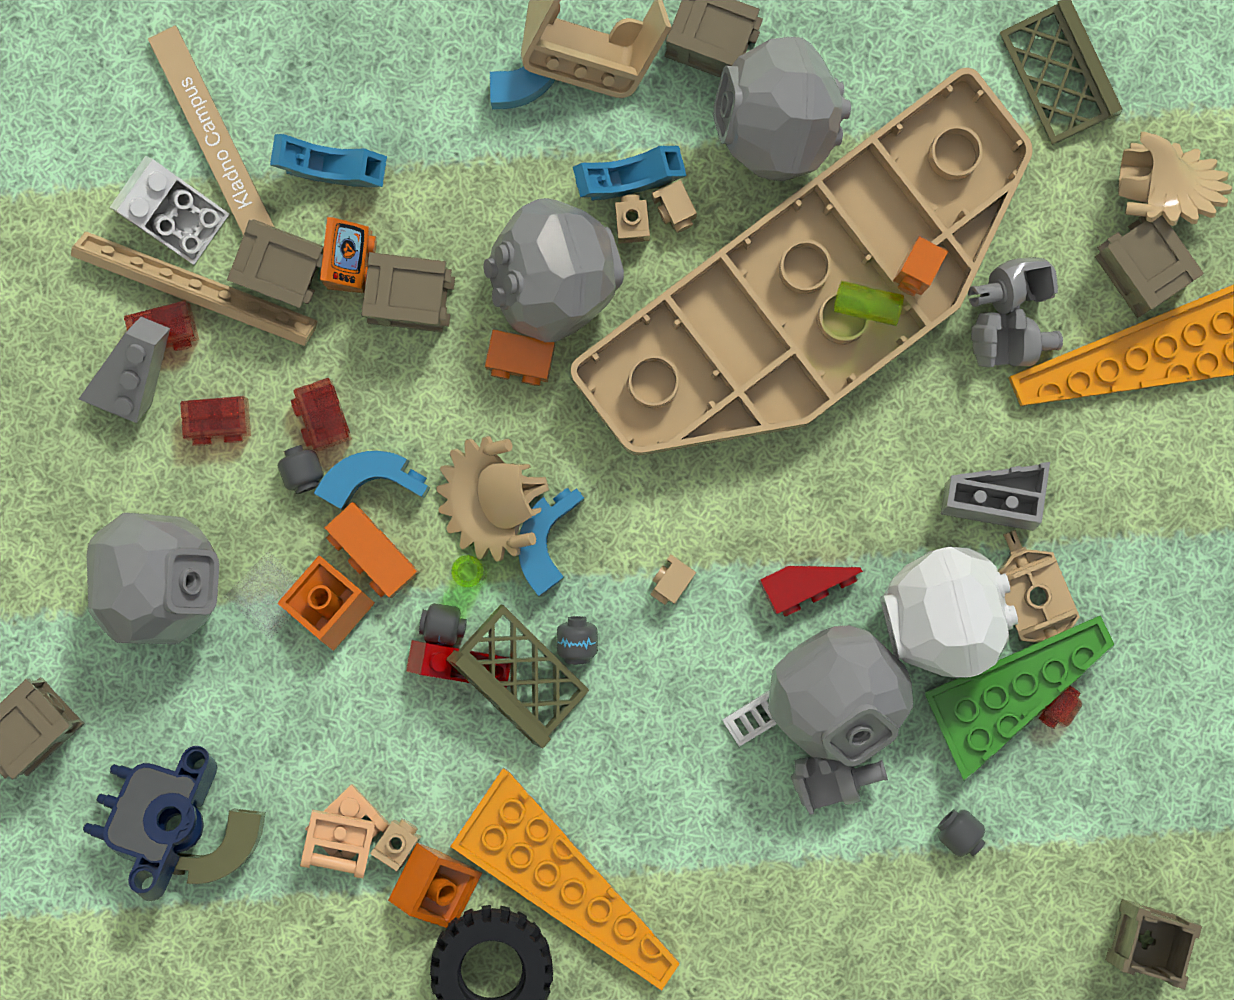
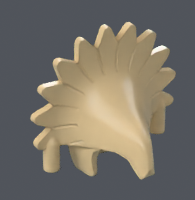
(1170, 181)
(489, 498)

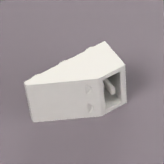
(169, 210)

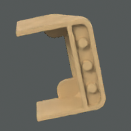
(588, 57)

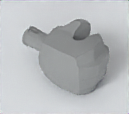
(1017, 282)
(1011, 339)
(830, 781)

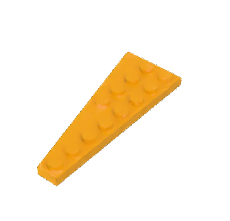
(1165, 350)
(535, 858)

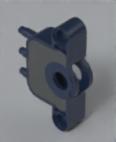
(142, 811)

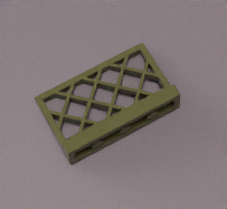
(1086, 59)
(499, 696)

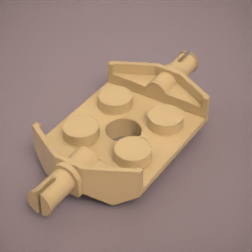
(1037, 569)

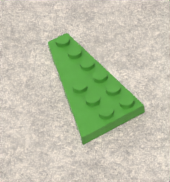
(991, 708)

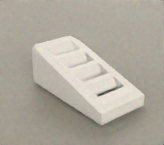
(740, 713)

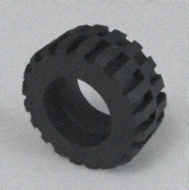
(485, 926)

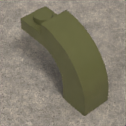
(239, 843)

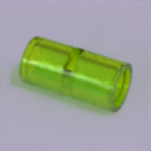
(868, 303)
(458, 566)

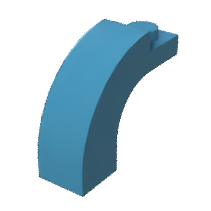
(516, 88)
(328, 164)
(631, 174)
(352, 472)
(535, 559)

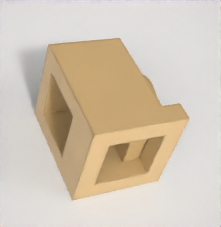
(675, 206)
(632, 231)
(672, 581)
(396, 857)

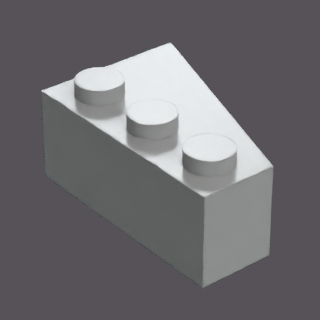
(130, 373)
(999, 497)

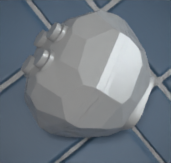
(780, 109)
(553, 269)
(151, 578)
(841, 695)

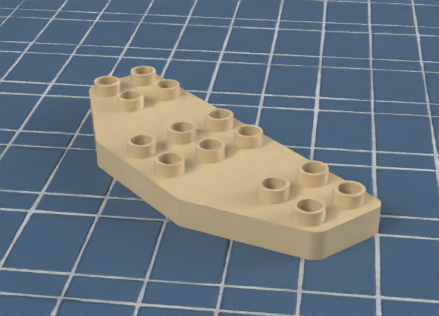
(753, 328)

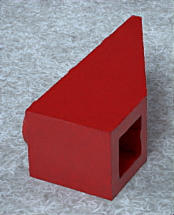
(798, 583)
(431, 661)

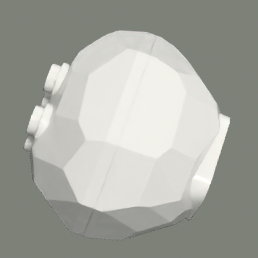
(949, 612)

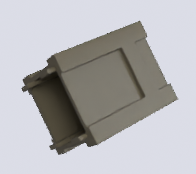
(712, 33)
(276, 263)
(1147, 264)
(407, 292)
(33, 727)
(1167, 955)

